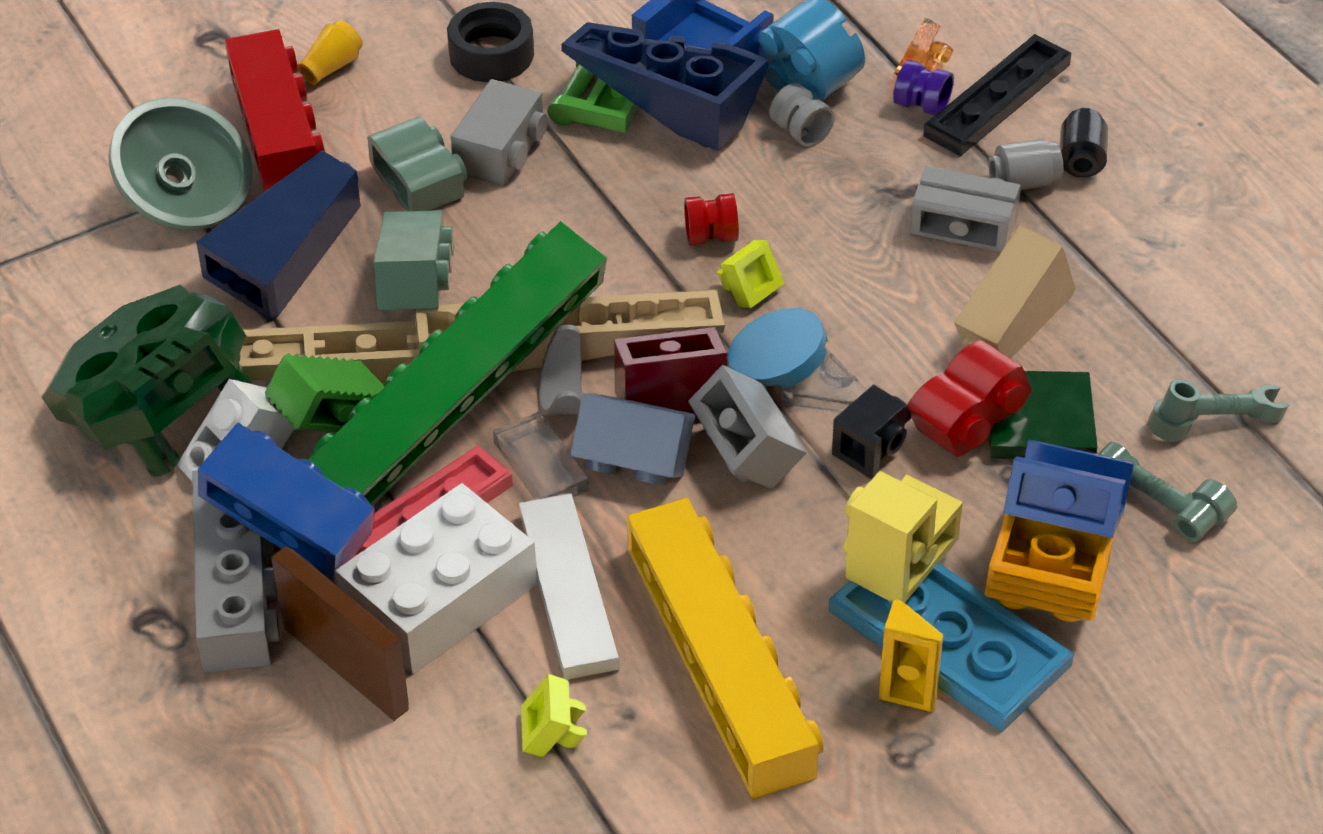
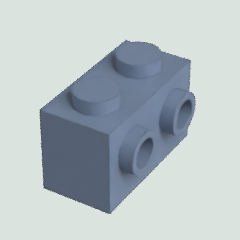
(632, 436)

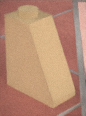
(1017, 293)

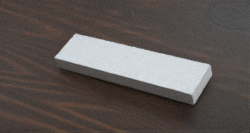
(569, 587)

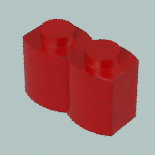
(969, 398)

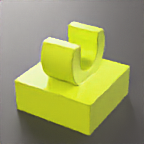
(751, 274)
(549, 717)

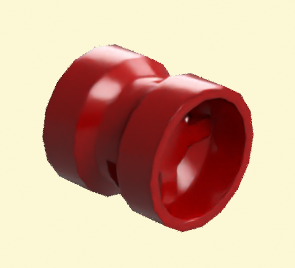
(711, 219)

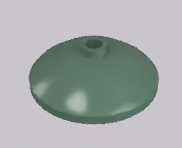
(191, 145)

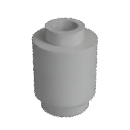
(1027, 163)

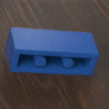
(285, 499)

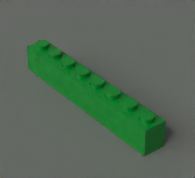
(461, 364)

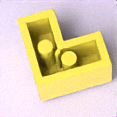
(898, 534)

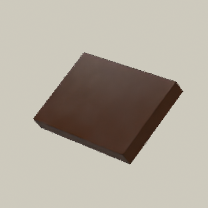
(341, 632)

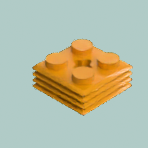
(1048, 568)

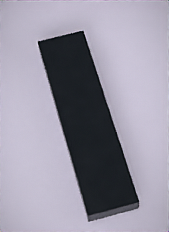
(997, 95)

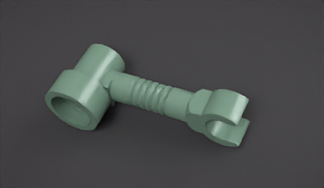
(1183, 404)
(1197, 511)

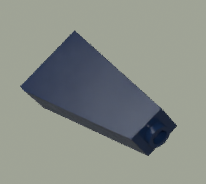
(281, 235)

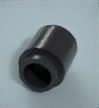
(1084, 143)

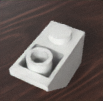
(240, 404)

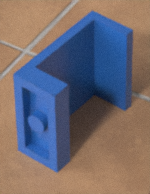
(1069, 488)

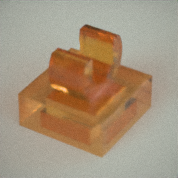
(924, 50)

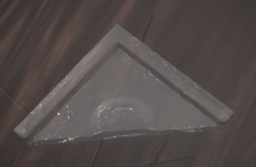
(827, 388)

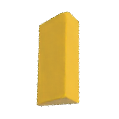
(910, 659)

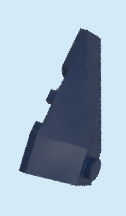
(682, 86)

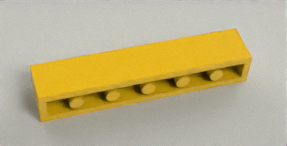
(723, 648)

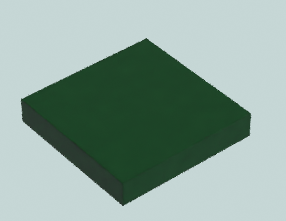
(1054, 413)

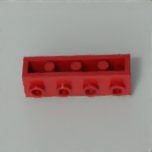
(272, 104)

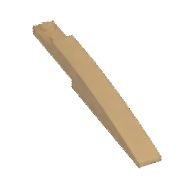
(389, 344)

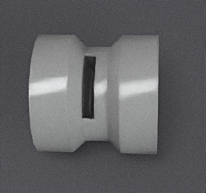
(805, 117)

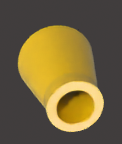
(332, 50)

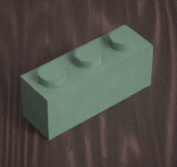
(412, 260)

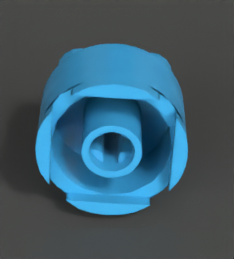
(811, 49)

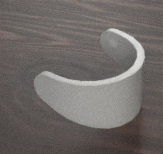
(561, 374)

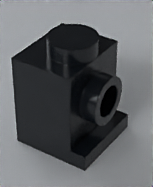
(870, 430)

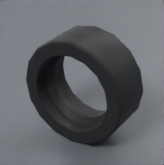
(494, 62)

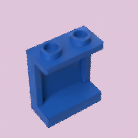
(700, 24)

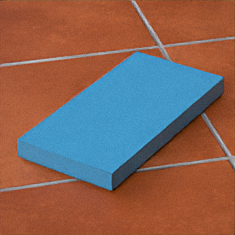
(988, 653)

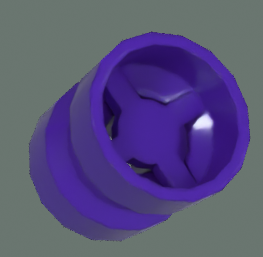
(923, 87)

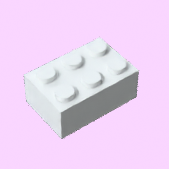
(441, 574)

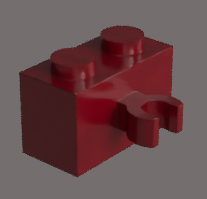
(667, 366)

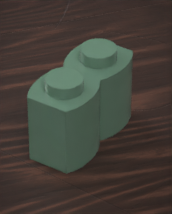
(417, 165)

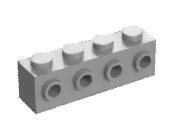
(231, 591)

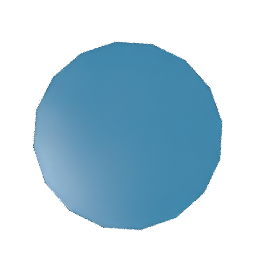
(779, 347)

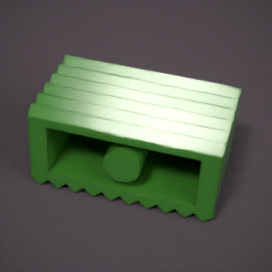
(320, 391)

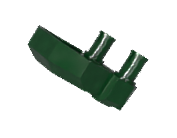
(146, 371)

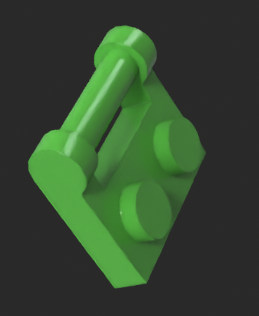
(602, 108)

